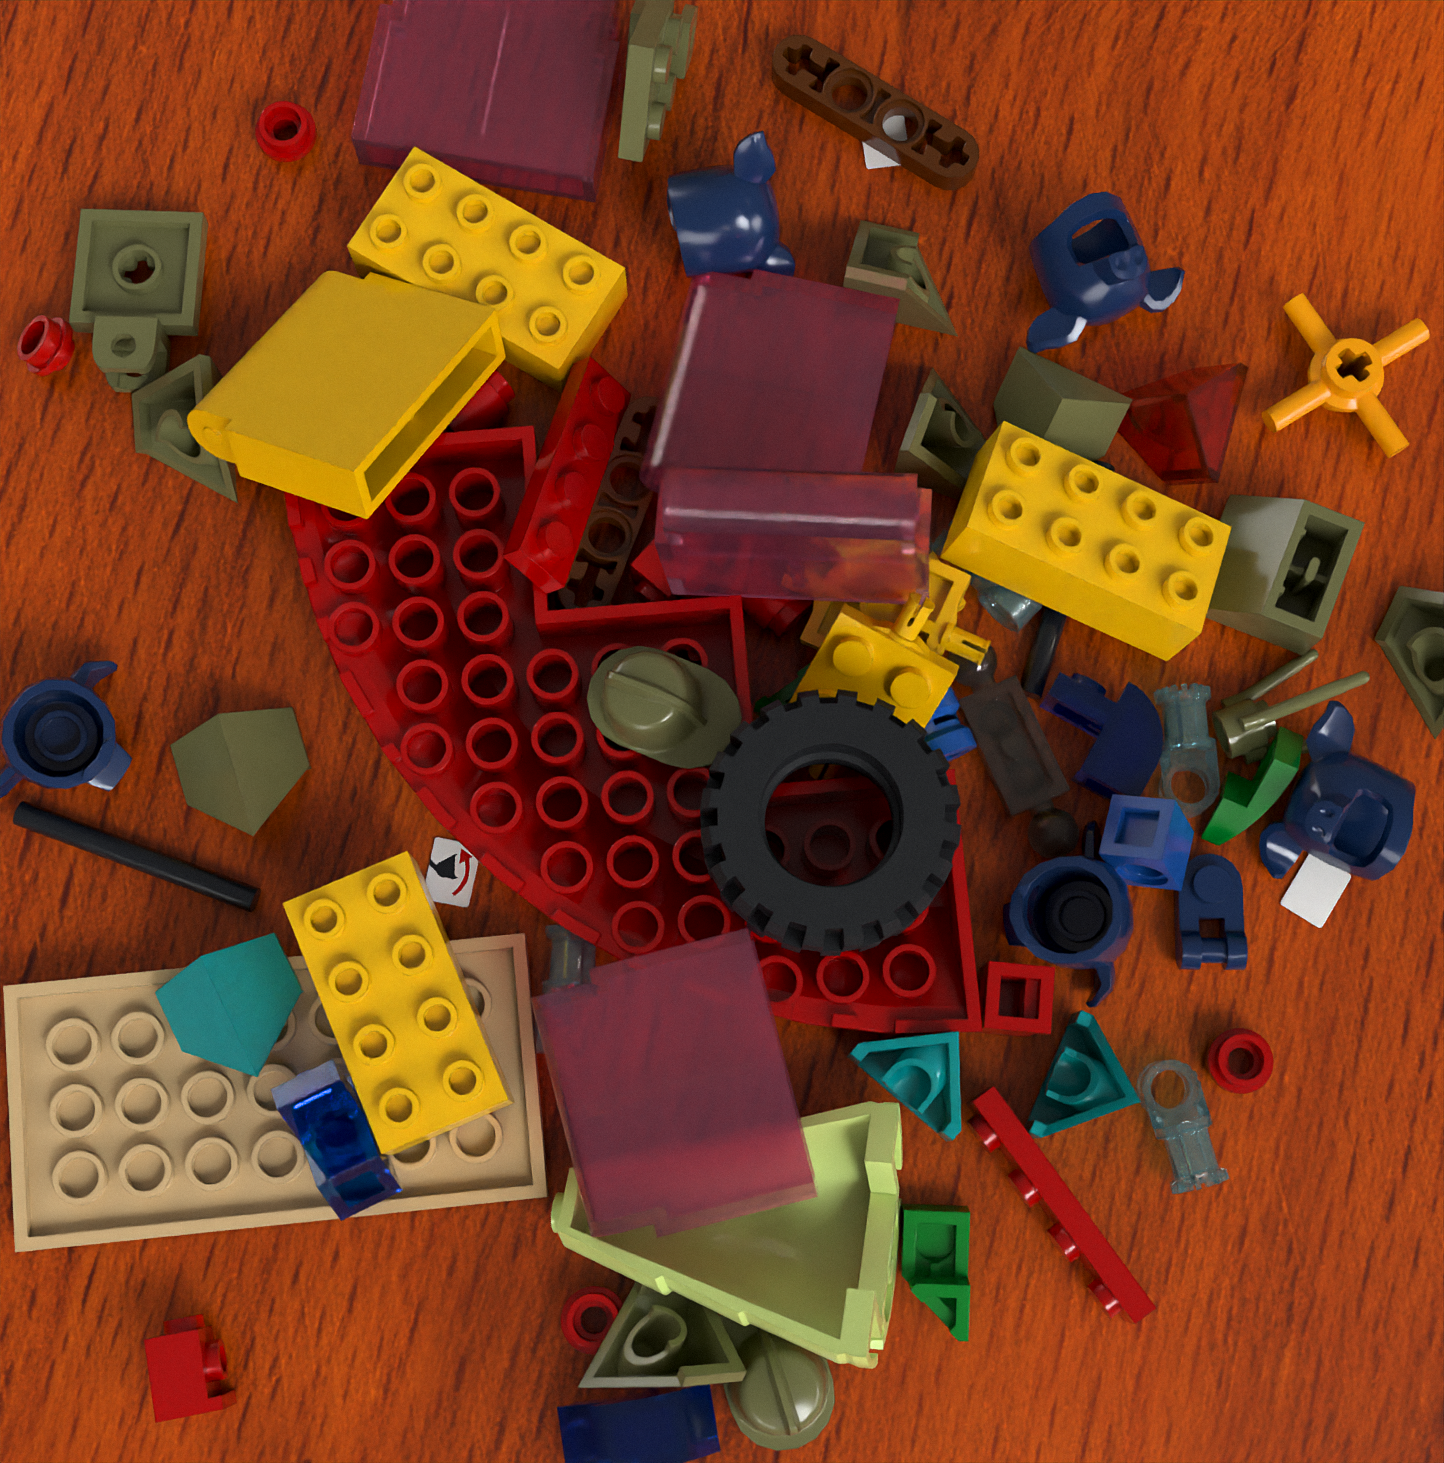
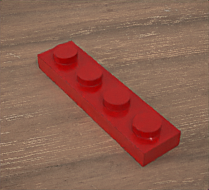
(567, 476)
(1073, 1229)

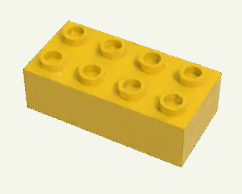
(479, 247)
(1086, 542)
(398, 1003)

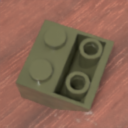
(1282, 568)

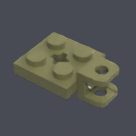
(656, 56)
(135, 319)

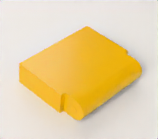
(349, 388)

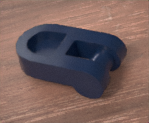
(1210, 892)

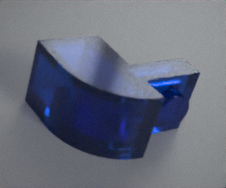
(1124, 733)
(336, 1139)
(641, 1427)

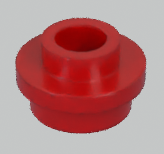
(282, 116)
(46, 345)
(1259, 1057)
(572, 1313)

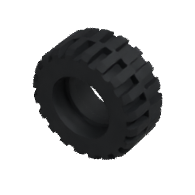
(846, 735)

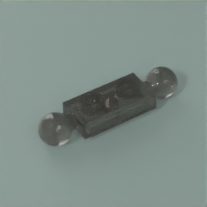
(1016, 754)

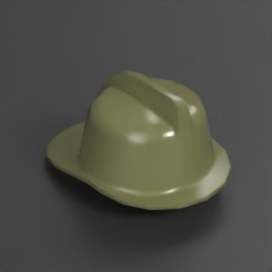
(663, 706)
(784, 1392)

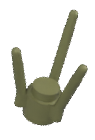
(1247, 726)

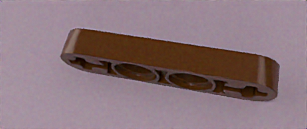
(880, 104)
(612, 508)

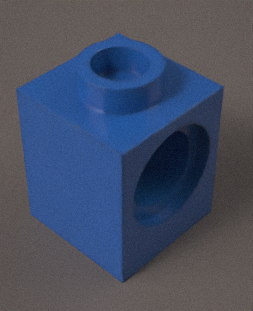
(1147, 841)

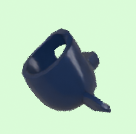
(730, 214)
(1095, 274)
(62, 734)
(1341, 807)
(1074, 914)

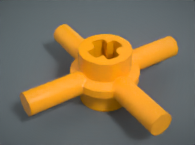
(1353, 392)

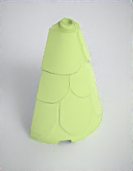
(799, 1270)

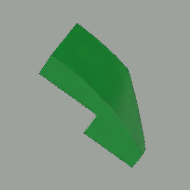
(1247, 800)
(937, 1261)

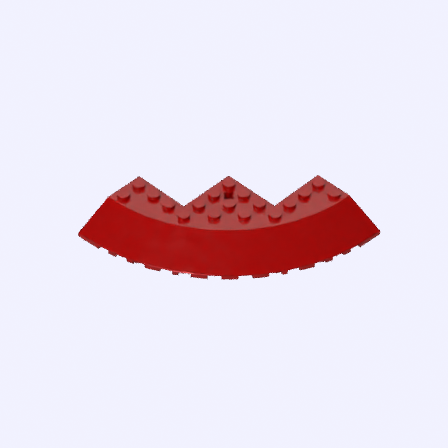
(494, 733)

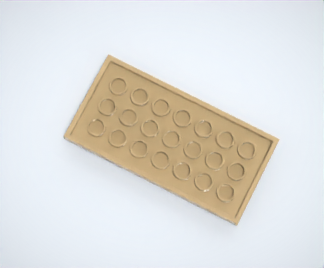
(148, 1142)

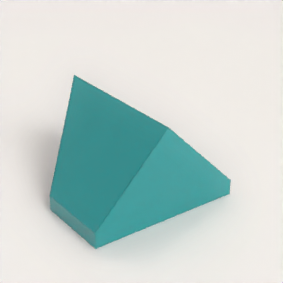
(232, 1003)
(920, 1075)
(1081, 1081)

